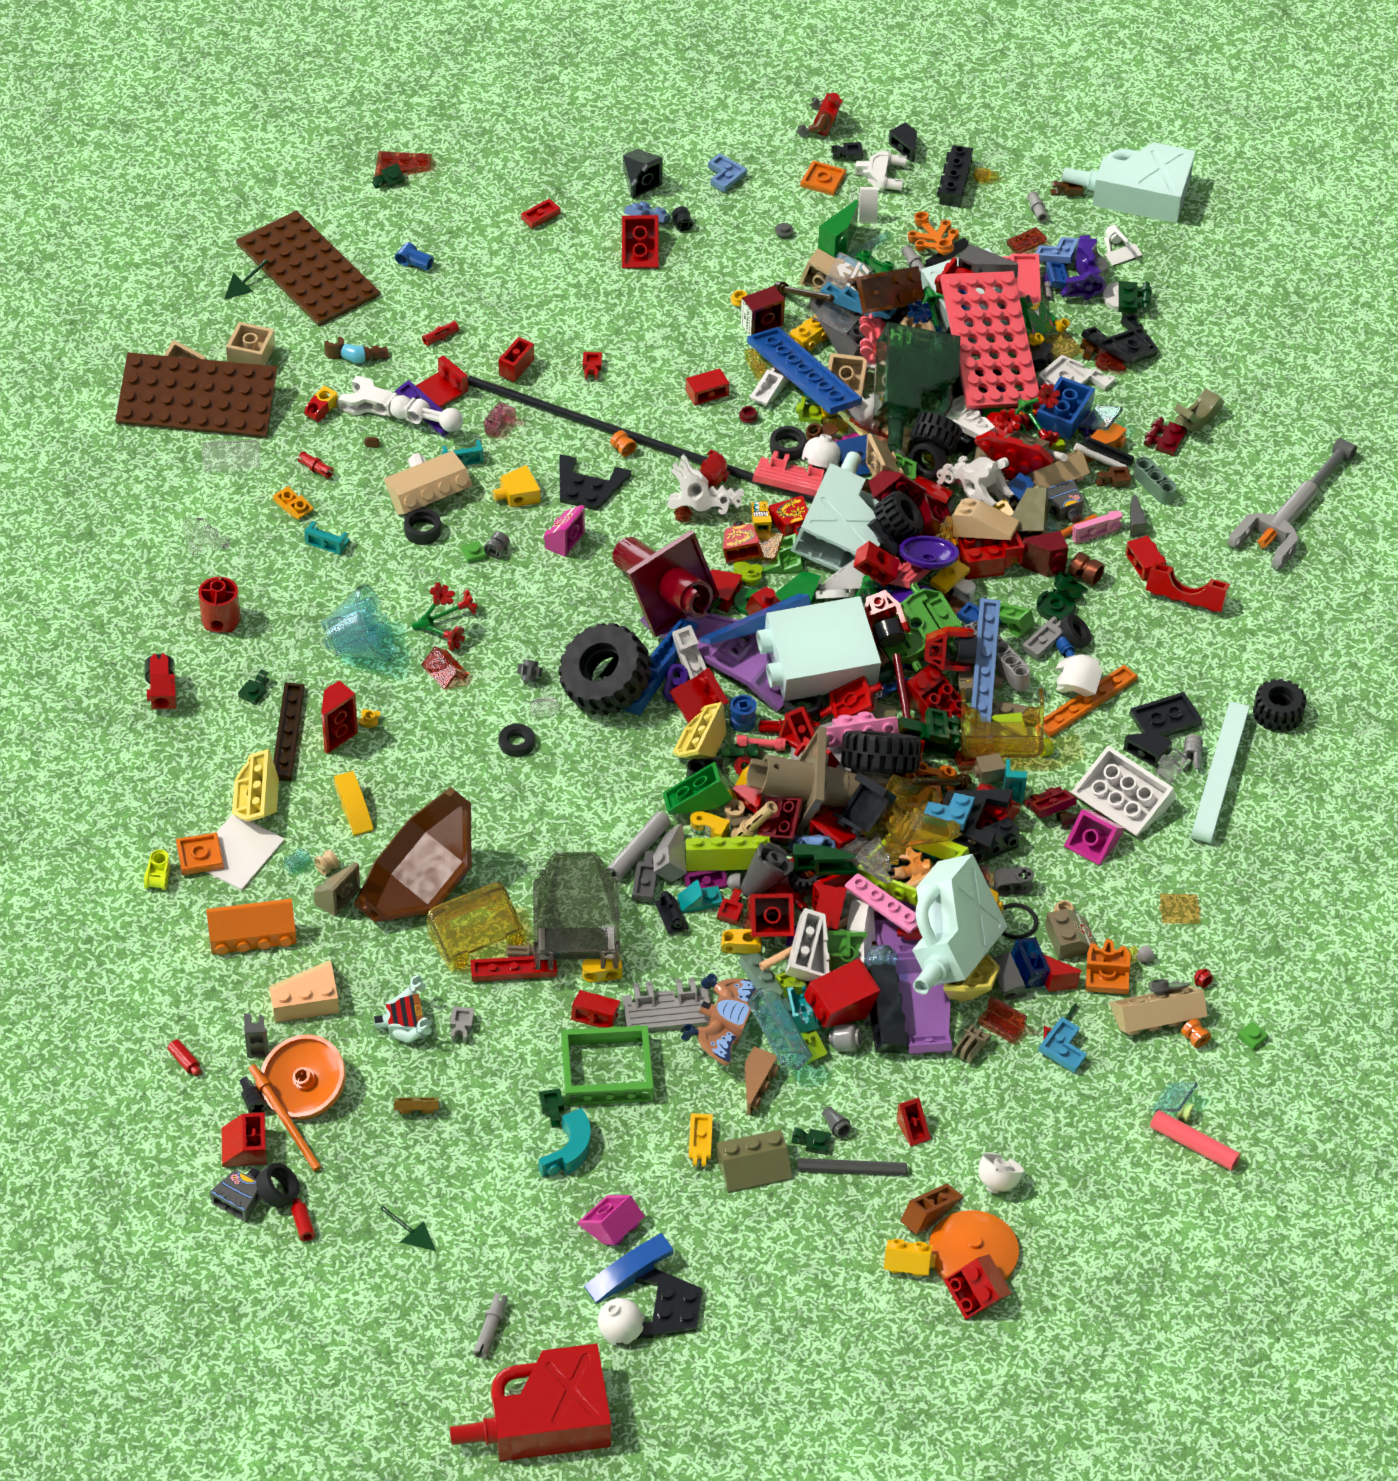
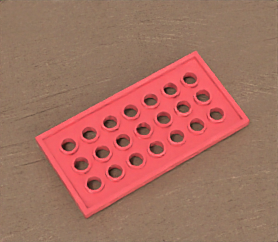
(1016, 330)

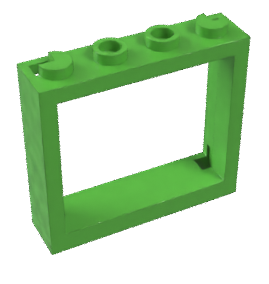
(607, 1093)

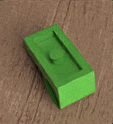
(1017, 618)

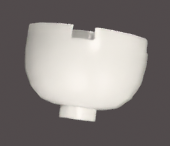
(865, 411)
(822, 451)
(998, 1173)
(620, 1321)

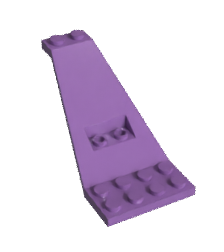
(745, 665)
(925, 1014)

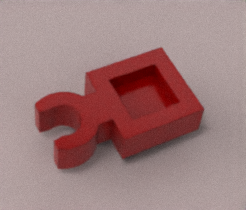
(592, 363)

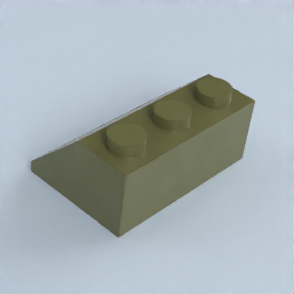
(754, 1161)

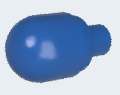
(1065, 647)

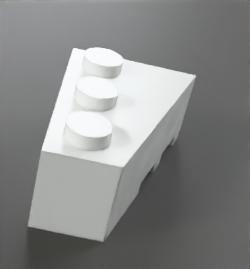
(809, 949)

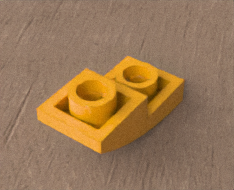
(292, 504)

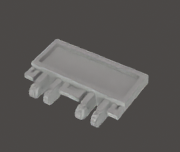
(666, 1011)

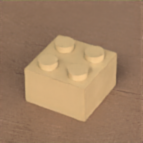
(250, 344)

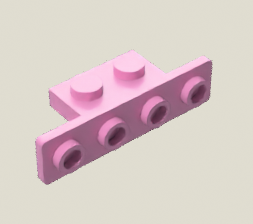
(862, 722)
(882, 902)

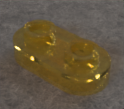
(755, 364)

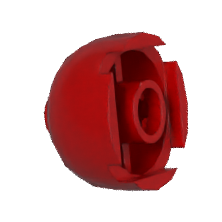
(714, 468)

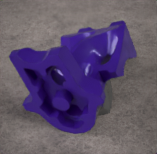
(1091, 270)

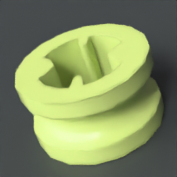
(1185, 1112)

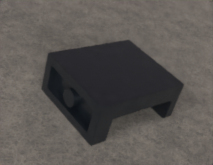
(866, 807)

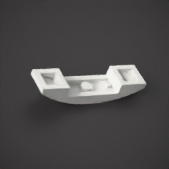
(688, 652)

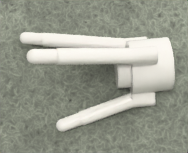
(1114, 236)

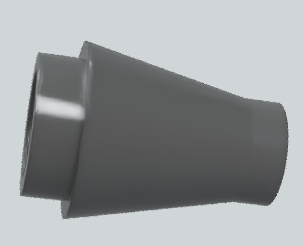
(837, 1123)

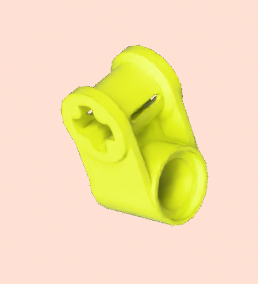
(157, 870)

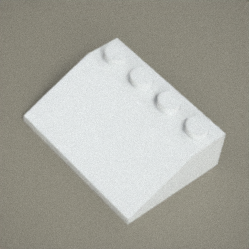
(1124, 792)

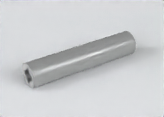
(638, 845)

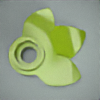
(750, 573)

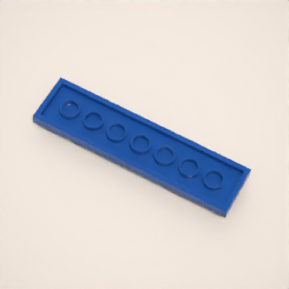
(804, 370)

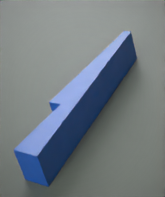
(754, 622)
(662, 659)

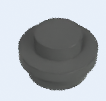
(784, 230)

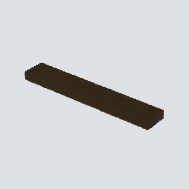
(288, 730)

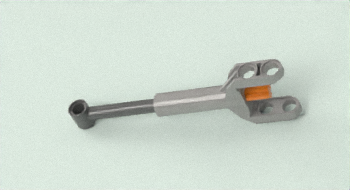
(1278, 526)

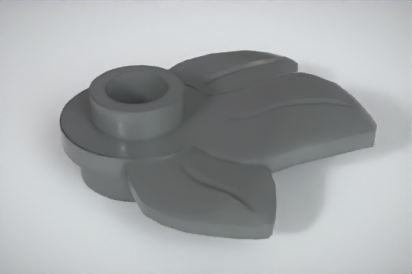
(1161, 986)

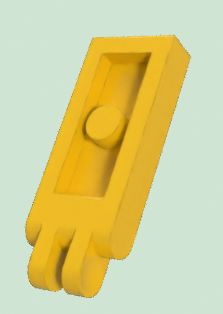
(700, 1138)

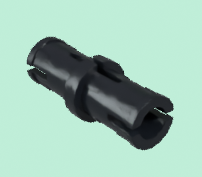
(883, 536)

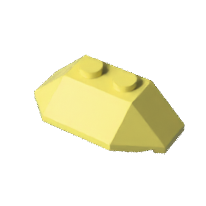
(703, 734)
(256, 788)
(977, 983)

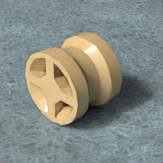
(737, 807)
(326, 862)

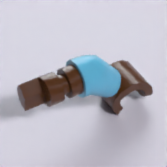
(353, 353)

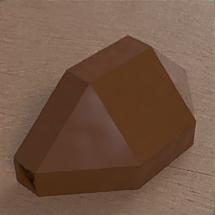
(420, 861)

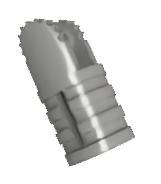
(1193, 749)

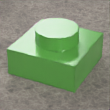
(473, 552)
(1252, 1035)

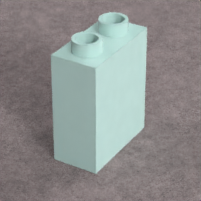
(818, 648)

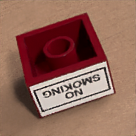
(762, 310)

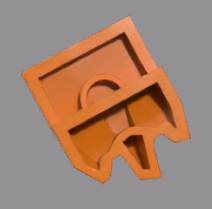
(1107, 969)

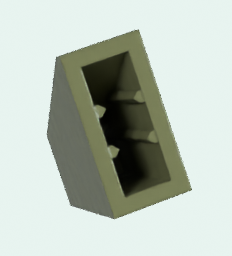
(1033, 512)

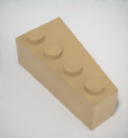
(817, 269)

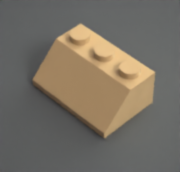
(1061, 471)

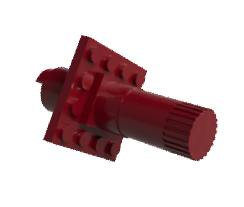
(667, 581)

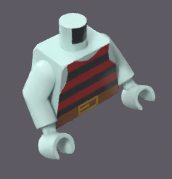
(405, 1014)

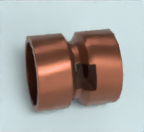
(1087, 569)

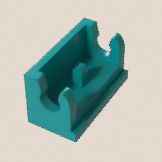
(469, 455)
(325, 540)
(802, 1012)

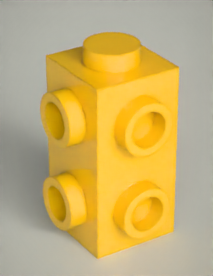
(809, 334)
(909, 1257)

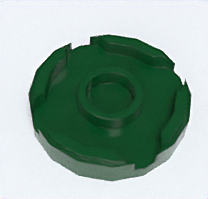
(1060, 608)

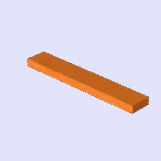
(1082, 705)

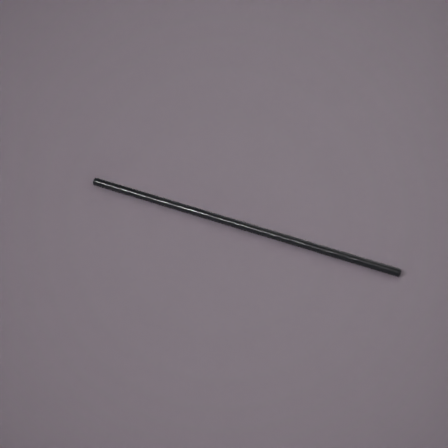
(612, 429)

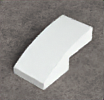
(868, 204)

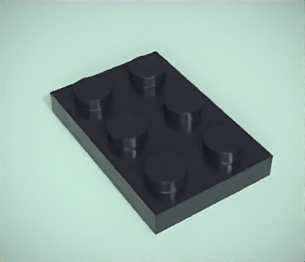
(1166, 715)

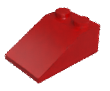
(640, 241)

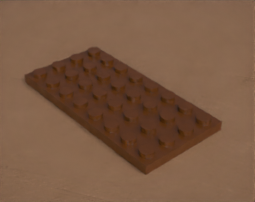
(308, 268)
(197, 394)

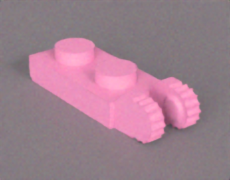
(1097, 527)

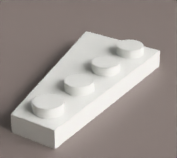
(969, 419)

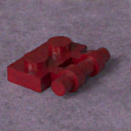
(1171, 438)
(1050, 801)

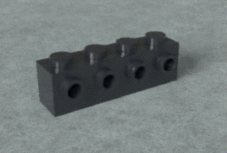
(955, 176)
(1005, 840)
(887, 1013)

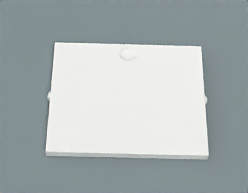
(244, 851)

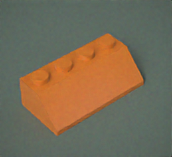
(251, 926)

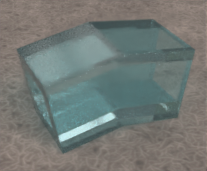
(296, 860)

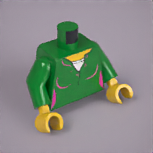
(1039, 320)

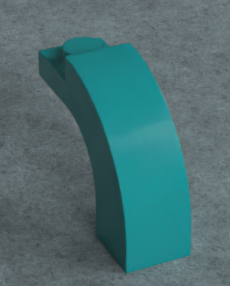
(577, 1149)

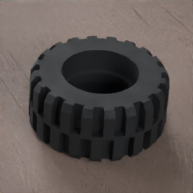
(880, 751)

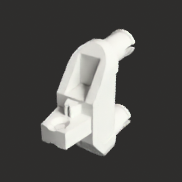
(876, 170)

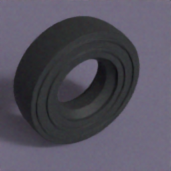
(1075, 631)
(513, 730)

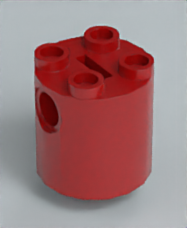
(219, 604)

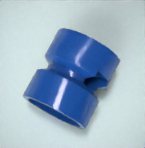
(743, 713)

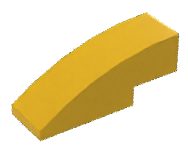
(353, 803)

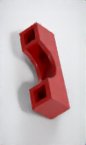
(1164, 582)

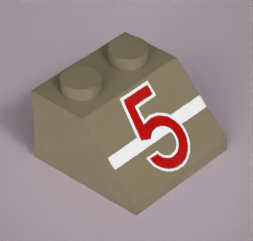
(1068, 933)

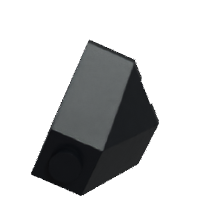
(642, 172)

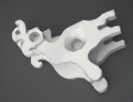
(978, 478)
(697, 492)

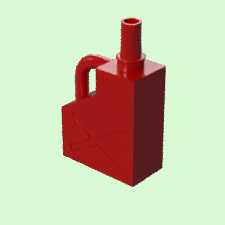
(556, 1412)

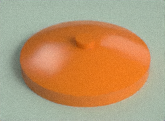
(305, 1075)
(972, 1235)

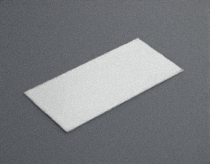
(1123, 254)

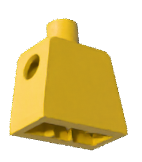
(518, 488)

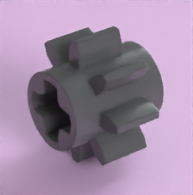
(529, 670)

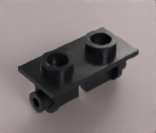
(670, 913)

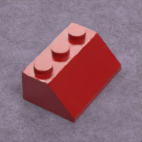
(338, 715)

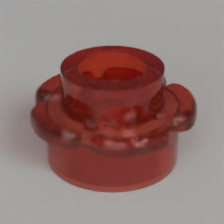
(683, 514)

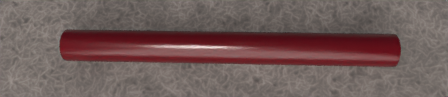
(901, 685)

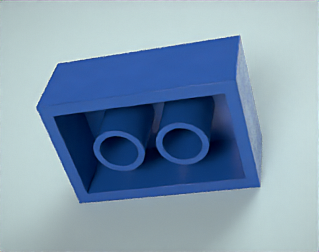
(1073, 406)

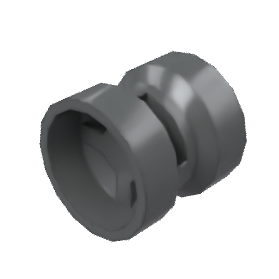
(496, 544)

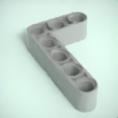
(1007, 663)

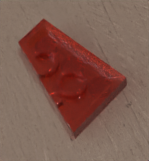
(407, 162)

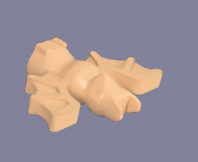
(915, 868)

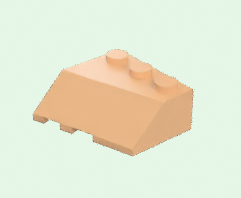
(305, 994)

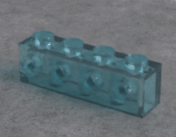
(779, 1028)

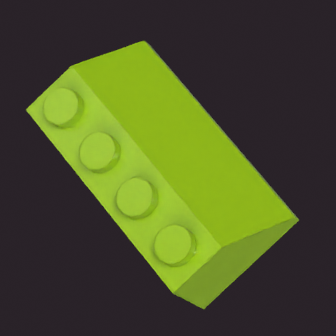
(722, 853)

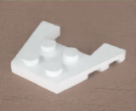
(1074, 371)

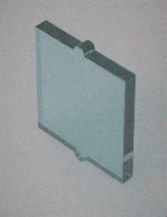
(1101, 417)
(1174, 1097)

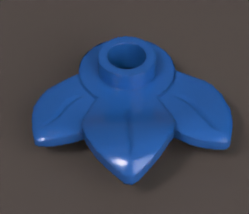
(891, 686)

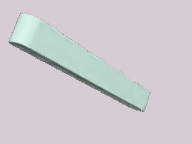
(1220, 772)

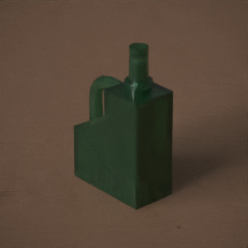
(909, 370)

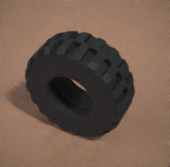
(619, 688)

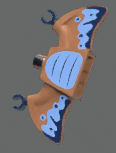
(726, 1017)

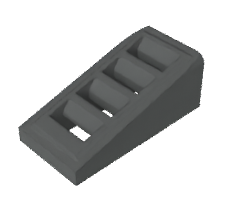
(1137, 519)

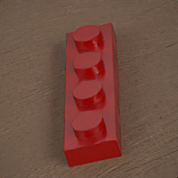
(509, 968)

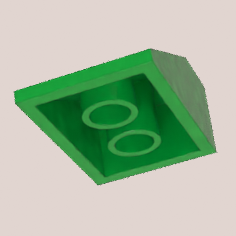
(839, 230)
(699, 792)

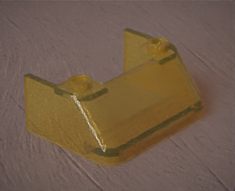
(1007, 738)

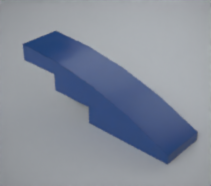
(628, 1268)

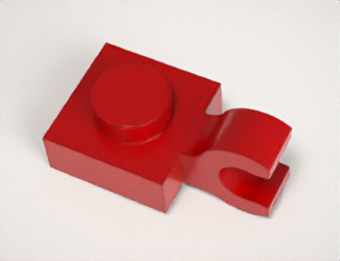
(731, 909)

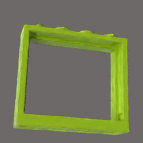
(905, 892)

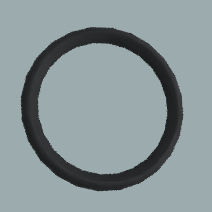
(1035, 919)

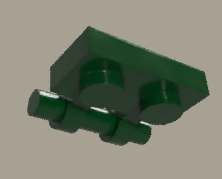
(1128, 295)
(942, 728)

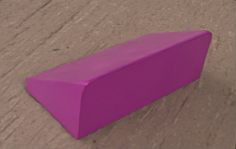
(707, 878)

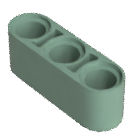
(1154, 480)

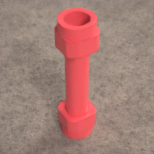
(778, 743)

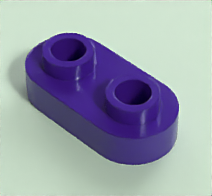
(672, 682)

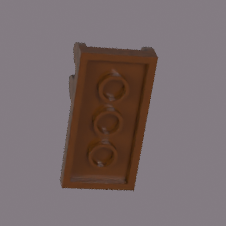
(889, 289)

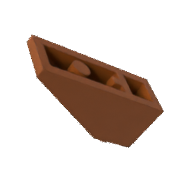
(929, 1208)

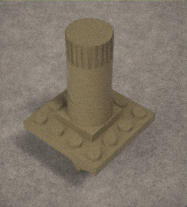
(806, 779)

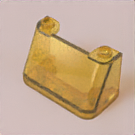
(907, 818)
(473, 924)

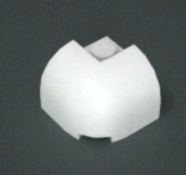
(1079, 674)

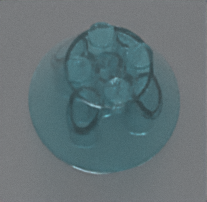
(359, 627)

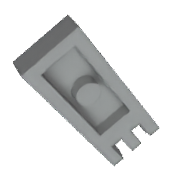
(1043, 638)

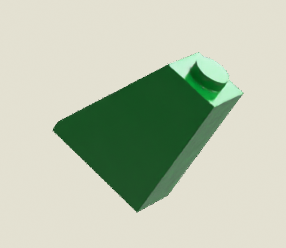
(803, 583)

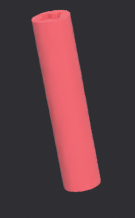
(1195, 1140)

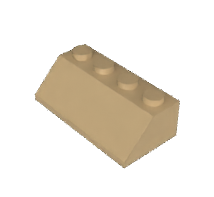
(427, 482)
(1154, 1010)

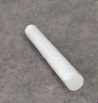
(1058, 455)
(1097, 456)

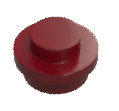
(748, 414)

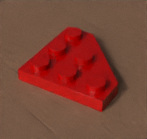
(1021, 456)

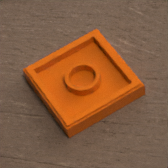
(823, 178)
(199, 853)

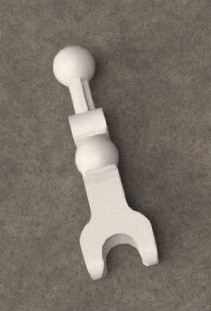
(384, 402)

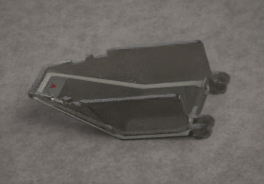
(576, 910)

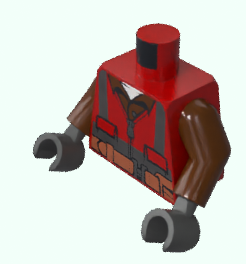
(825, 117)

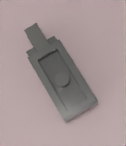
(644, 879)

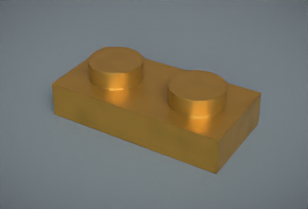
(425, 1104)

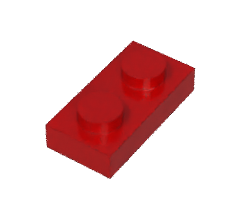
(540, 213)

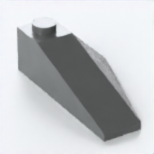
(845, 344)

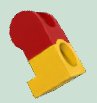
(321, 404)

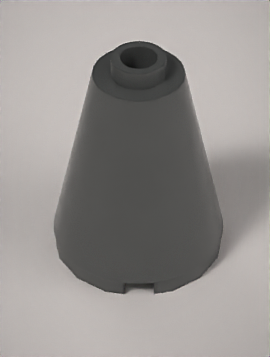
(766, 869)

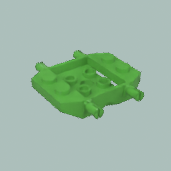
(916, 611)

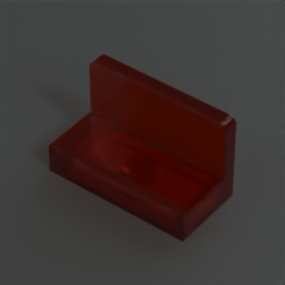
(443, 667)
(1003, 1020)

